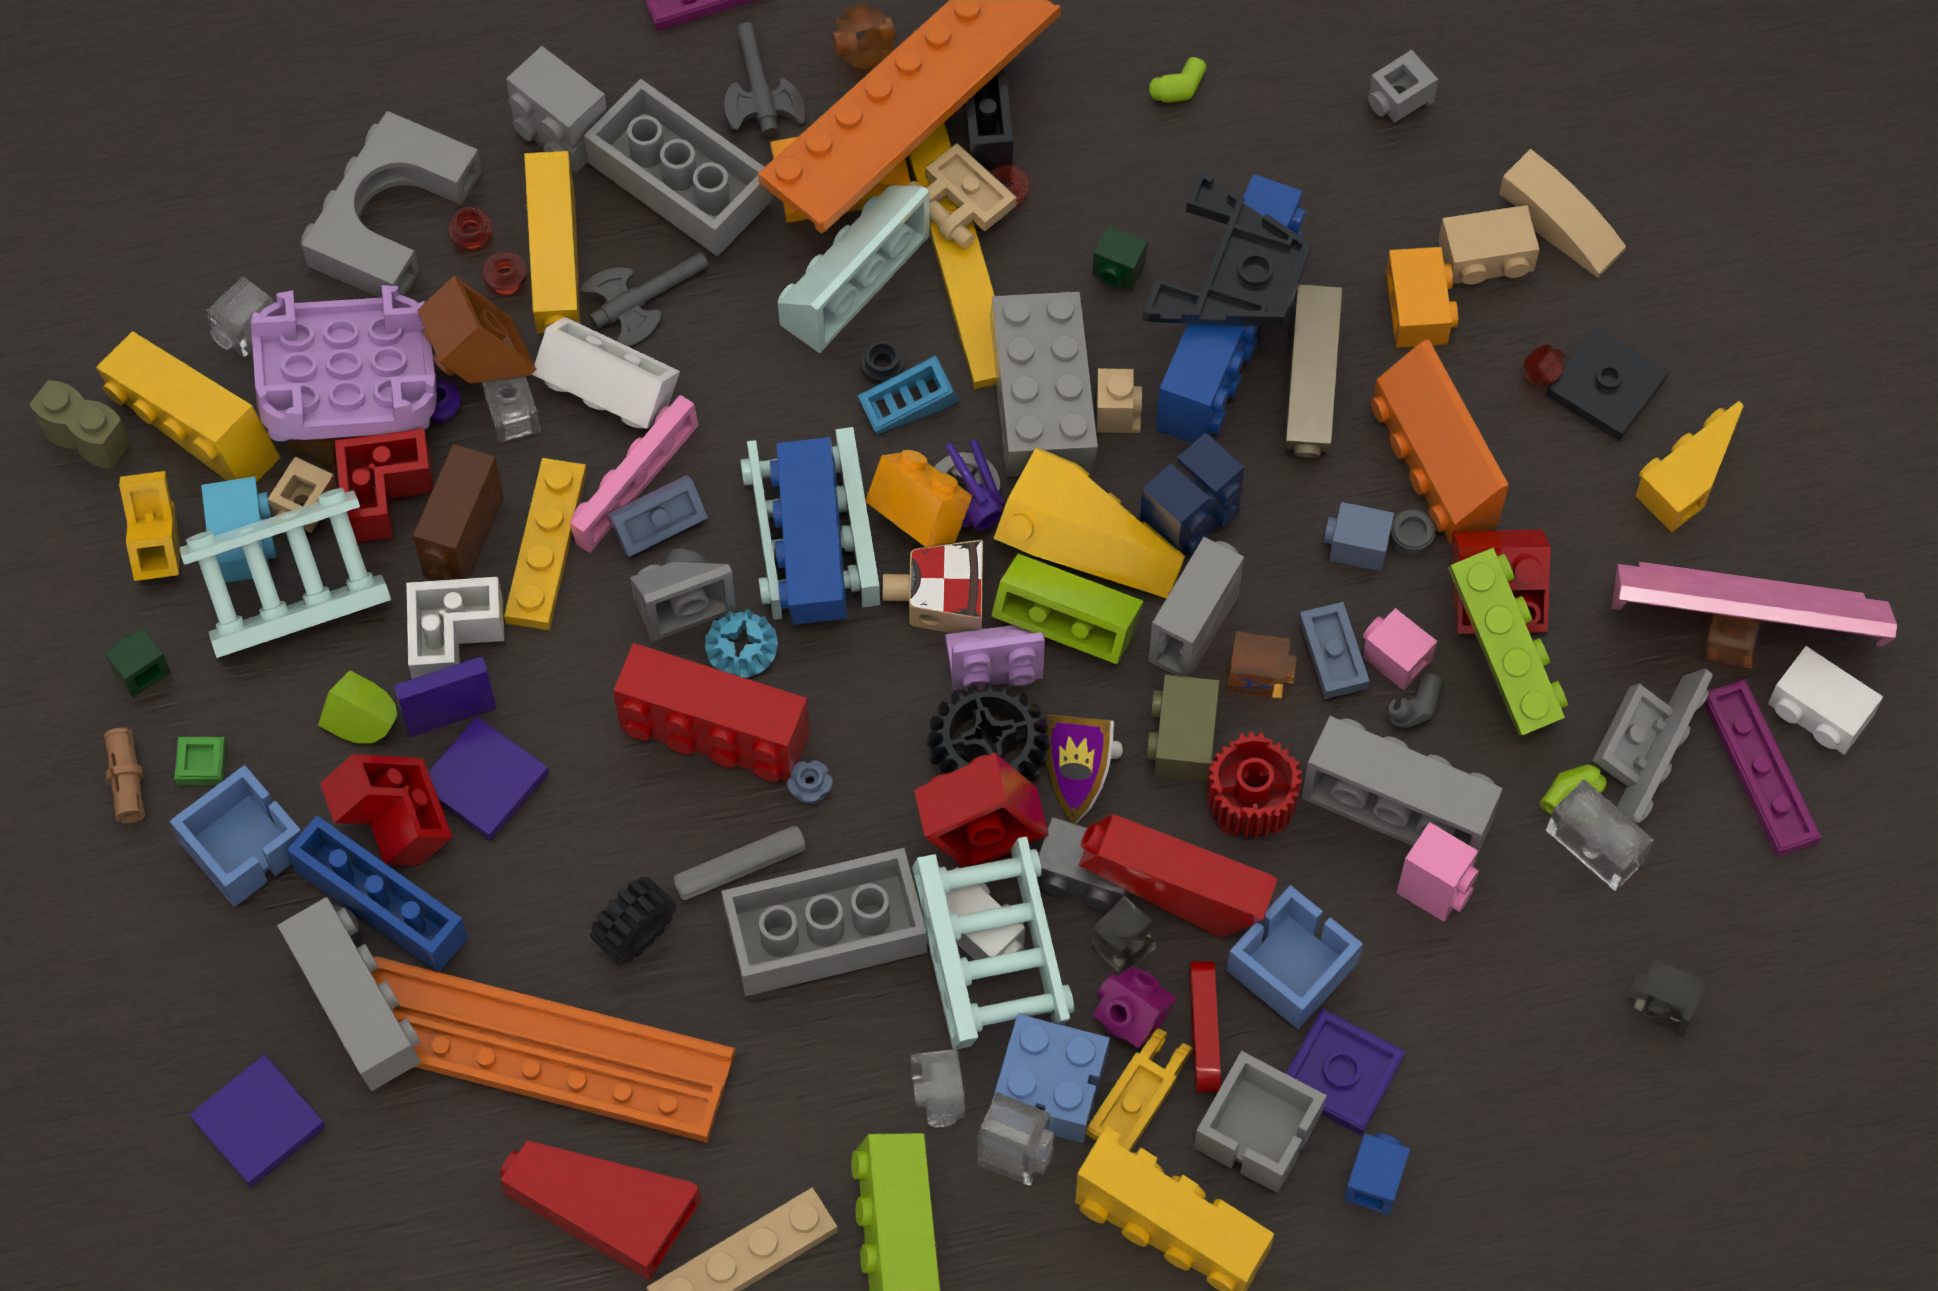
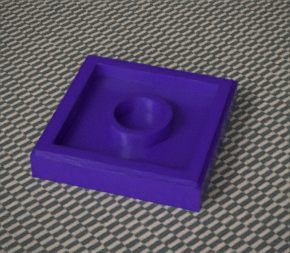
(445, 696)
(485, 778)
(1347, 1067)
(257, 1120)

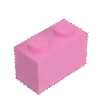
(1438, 873)

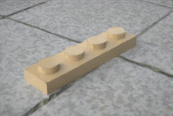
(755, 1249)

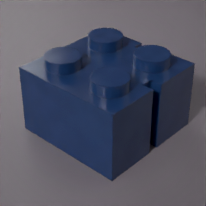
(1194, 507)

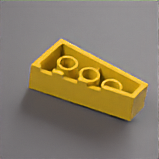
(188, 409)
(1170, 1215)

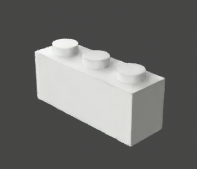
(604, 373)

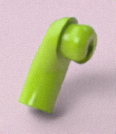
(1178, 86)
(1567, 781)

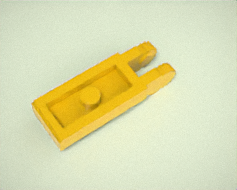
(1139, 1092)

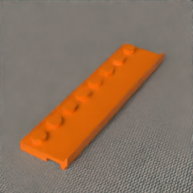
(901, 104)
(560, 1051)

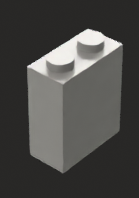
(1196, 607)

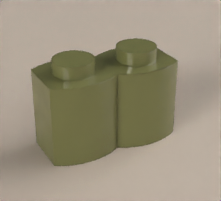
(80, 424)

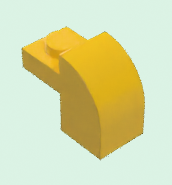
(151, 526)

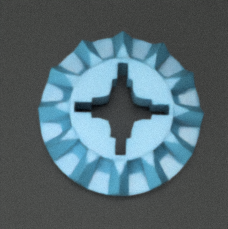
(754, 657)

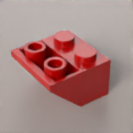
(1529, 560)

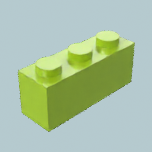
(1067, 608)

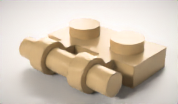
(971, 189)

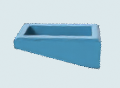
(915, 376)

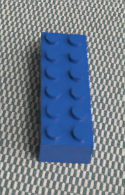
(1212, 354)

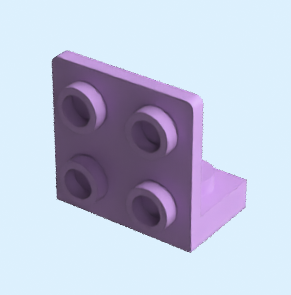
(996, 655)

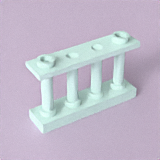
(854, 537)
(318, 602)
(956, 973)

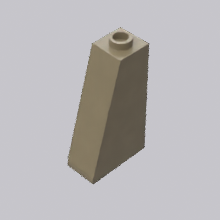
(1312, 370)

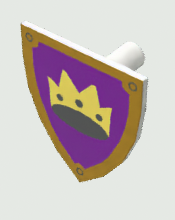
(1079, 760)

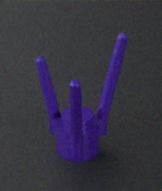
(986, 503)

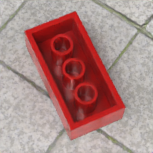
(711, 713)

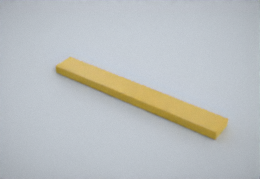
(962, 274)

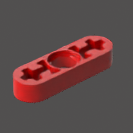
(1204, 1027)

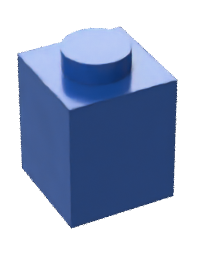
(1377, 1173)

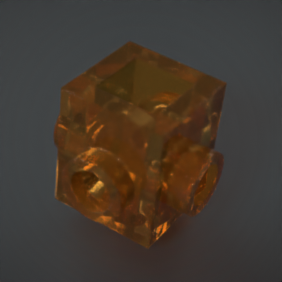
(877, 39)

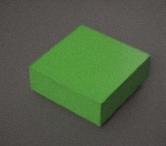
(200, 760)

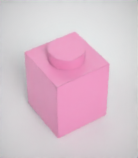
(1398, 648)

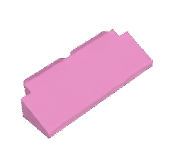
(1754, 599)

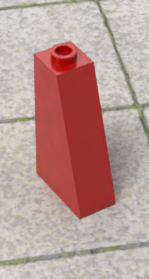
(1177, 875)
(603, 1203)

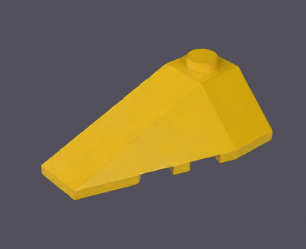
(1076, 523)

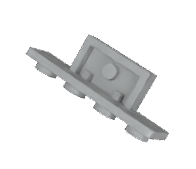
(1646, 737)

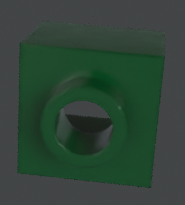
(1119, 258)
(137, 662)

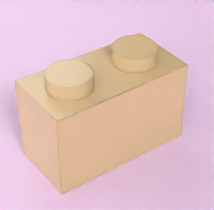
(1489, 244)

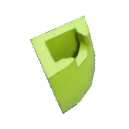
(358, 710)

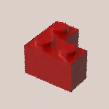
(380, 470)
(393, 799)

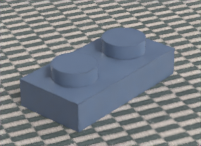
(657, 515)
(1334, 650)

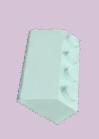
(856, 265)

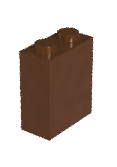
(458, 515)

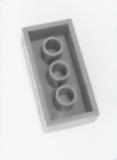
(677, 167)
(1042, 379)
(1395, 787)
(825, 921)

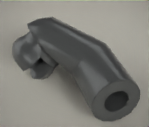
(1420, 708)

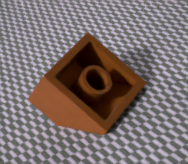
(473, 335)

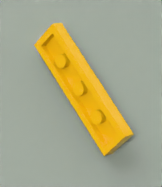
(545, 544)

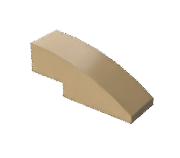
(1562, 213)

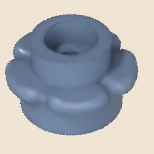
(812, 792)

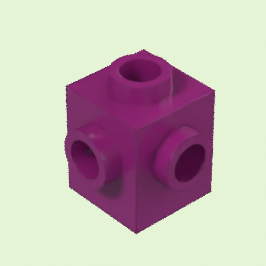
(1133, 1005)

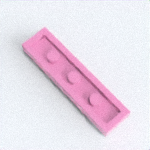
(634, 474)

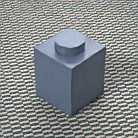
(1359, 536)

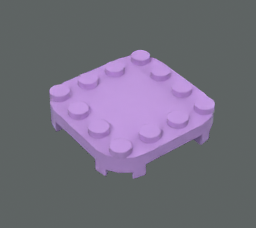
(342, 367)

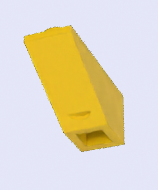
(1683, 480)

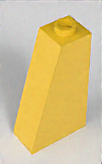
(552, 238)

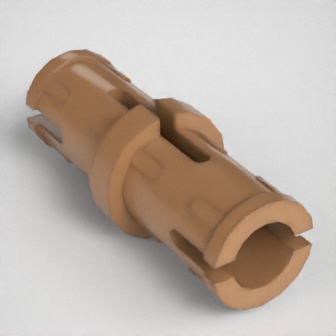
(124, 775)

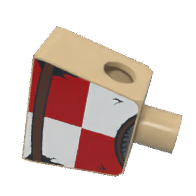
(941, 587)

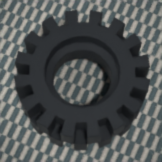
(633, 920)

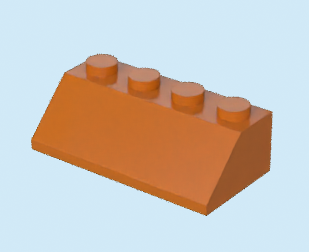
(1439, 443)

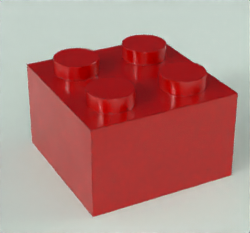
(980, 811)

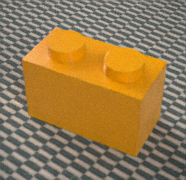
(1419, 296)
(918, 498)

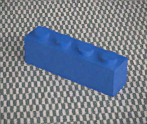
(810, 531)
(377, 894)

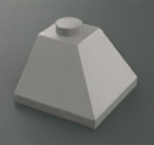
(682, 596)

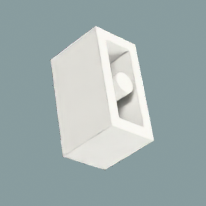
(1824, 701)

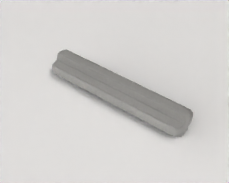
(739, 862)

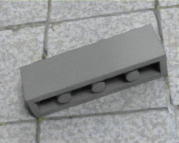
(350, 994)

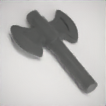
(761, 100)
(625, 304)

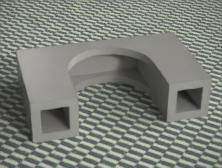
(393, 155)

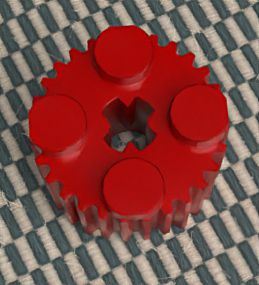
(1253, 808)

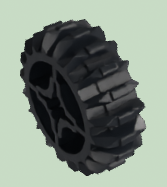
(1021, 728)

